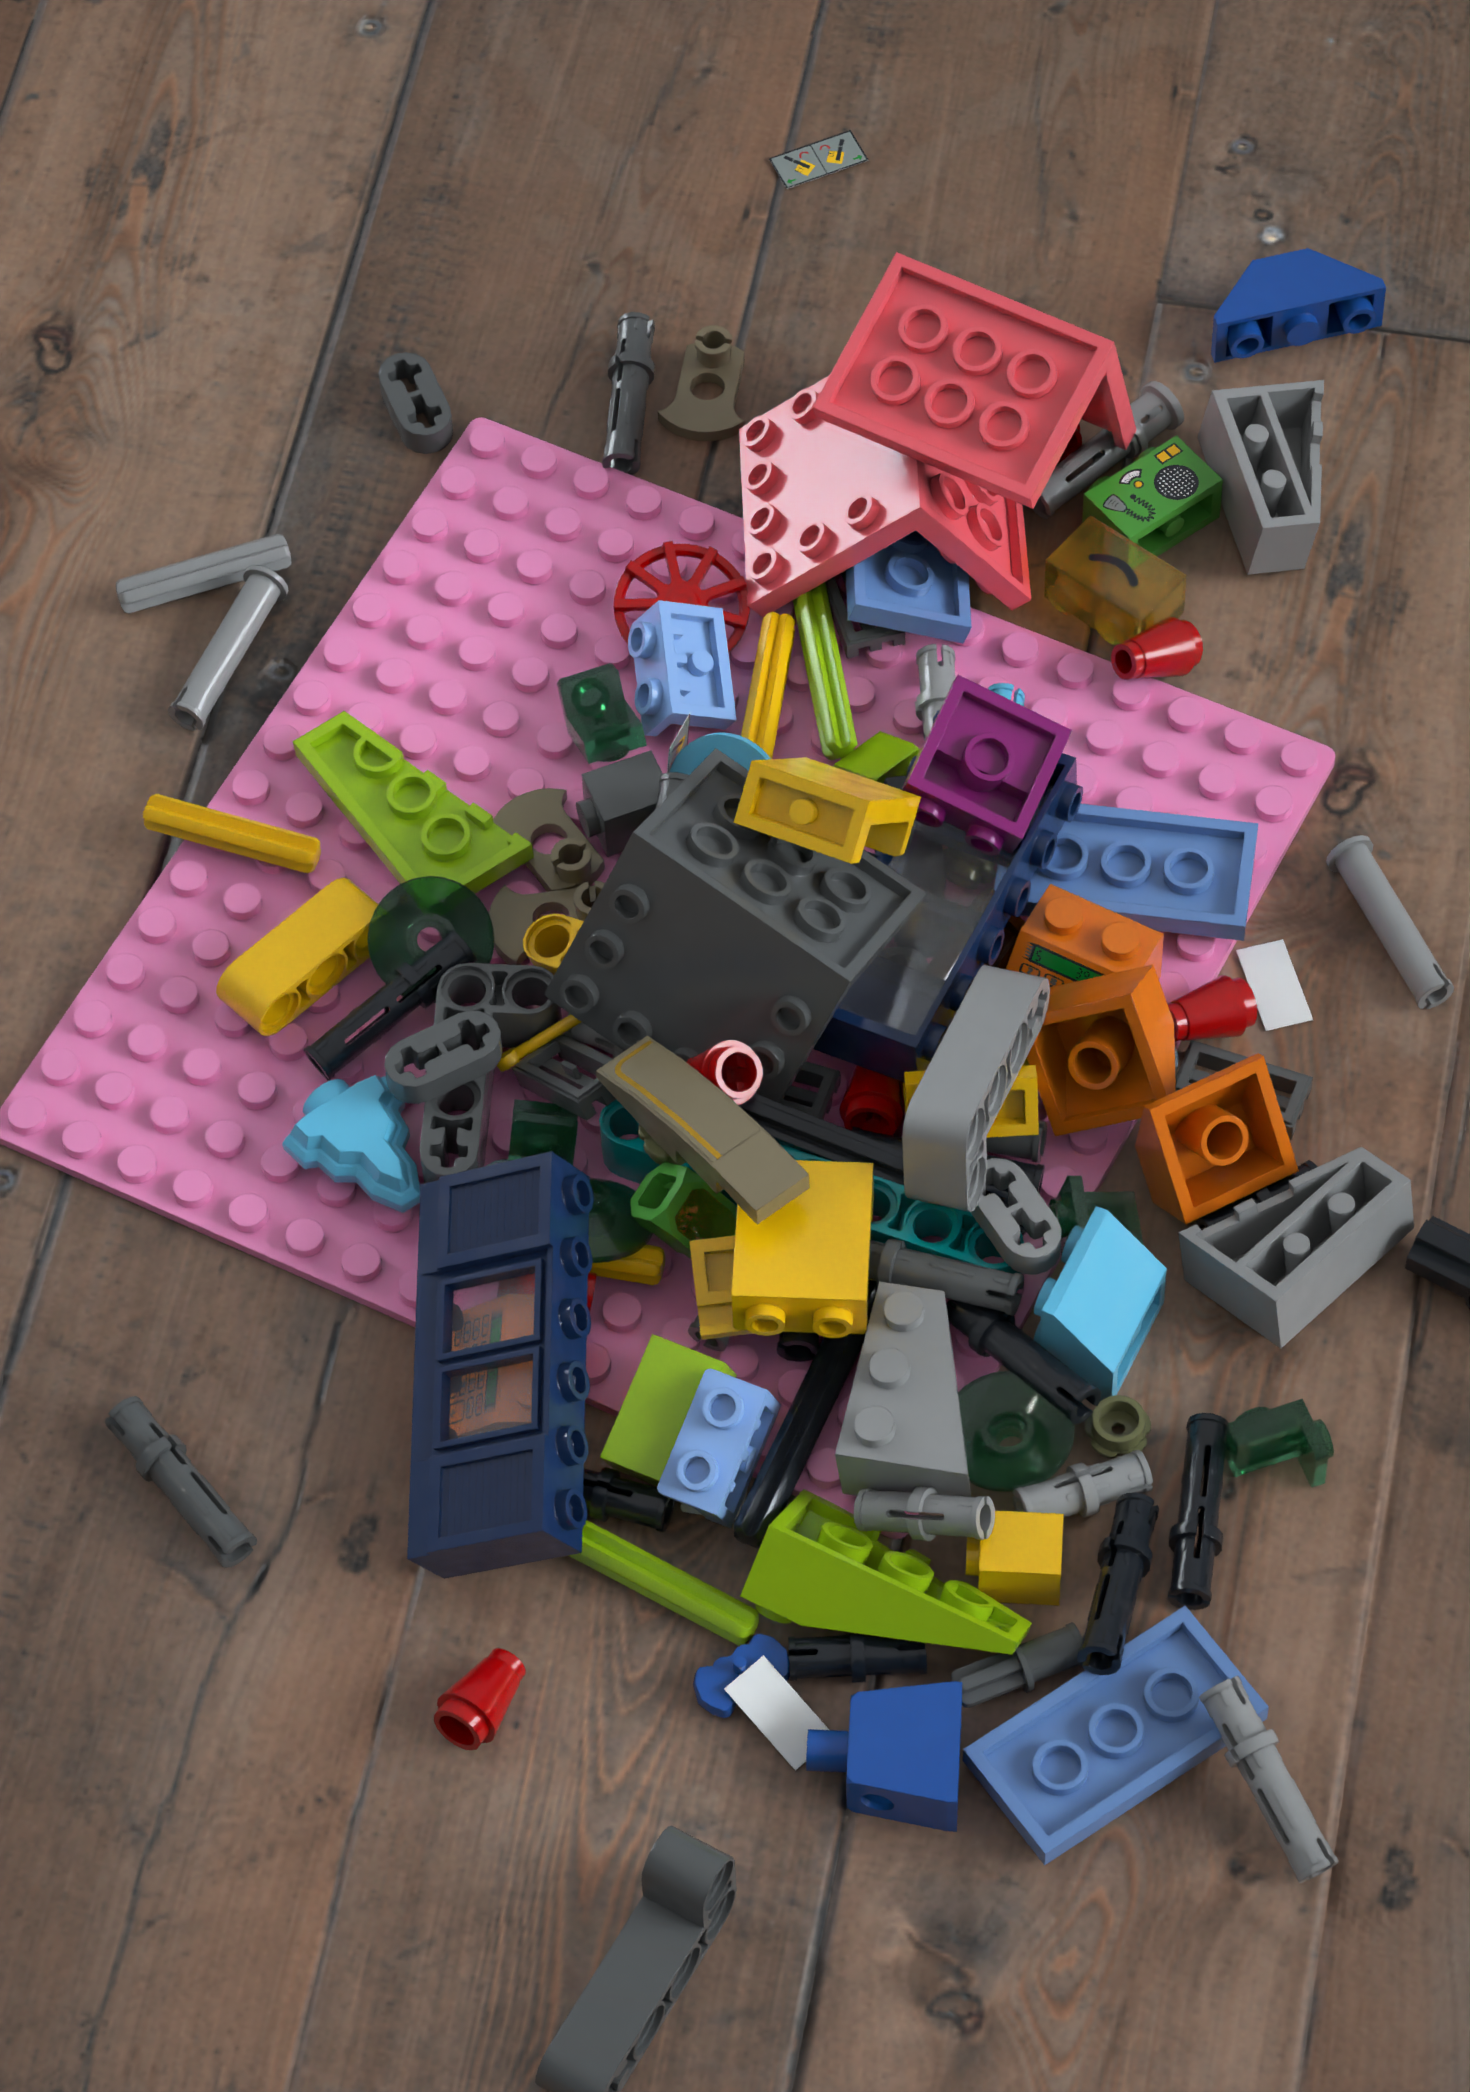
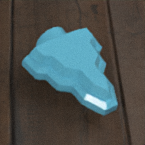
(358, 1139)

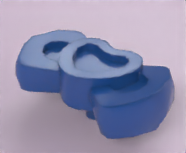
(711, 1680)

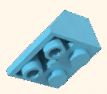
(1101, 1302)

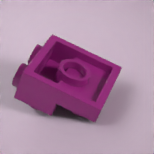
(985, 766)

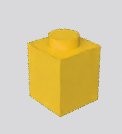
(1019, 1558)

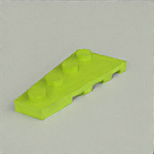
(404, 812)

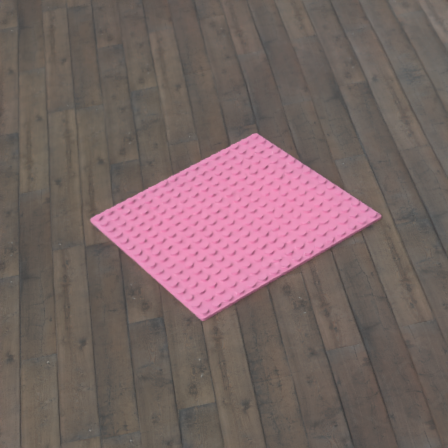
(457, 664)

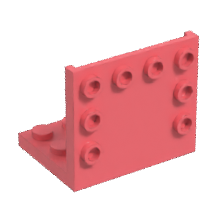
(973, 381)
(833, 498)

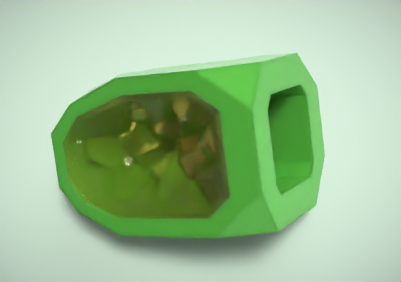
(681, 1207)

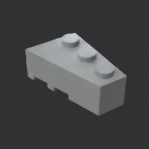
(1269, 458)
(1303, 1247)
(904, 1400)

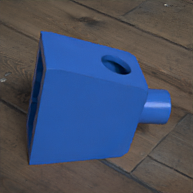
(898, 1753)

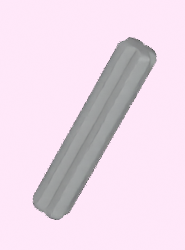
(201, 573)

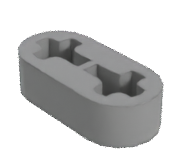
(1024, 1209)

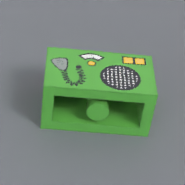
(1157, 497)

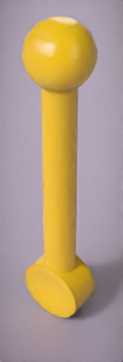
(514, 1055)

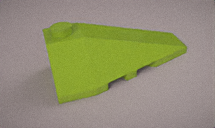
(837, 1578)

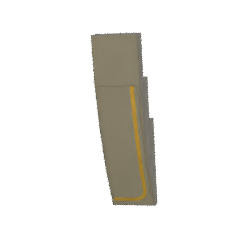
(704, 1128)

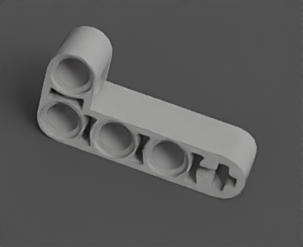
(968, 1086)

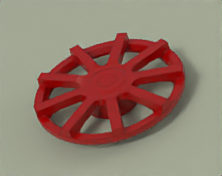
(680, 590)

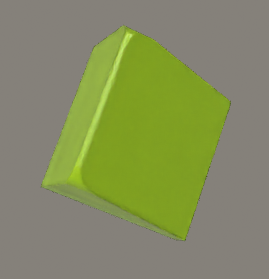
(880, 757)

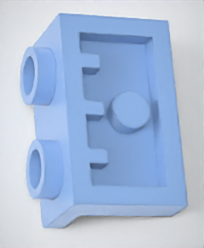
(682, 667)
(719, 1446)

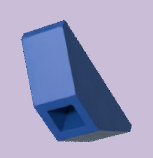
(1295, 302)

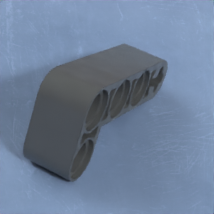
(502, 994)
(628, 1998)

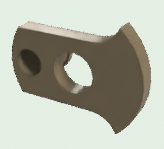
(713, 361)
(571, 859)
(515, 912)

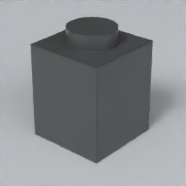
(619, 800)

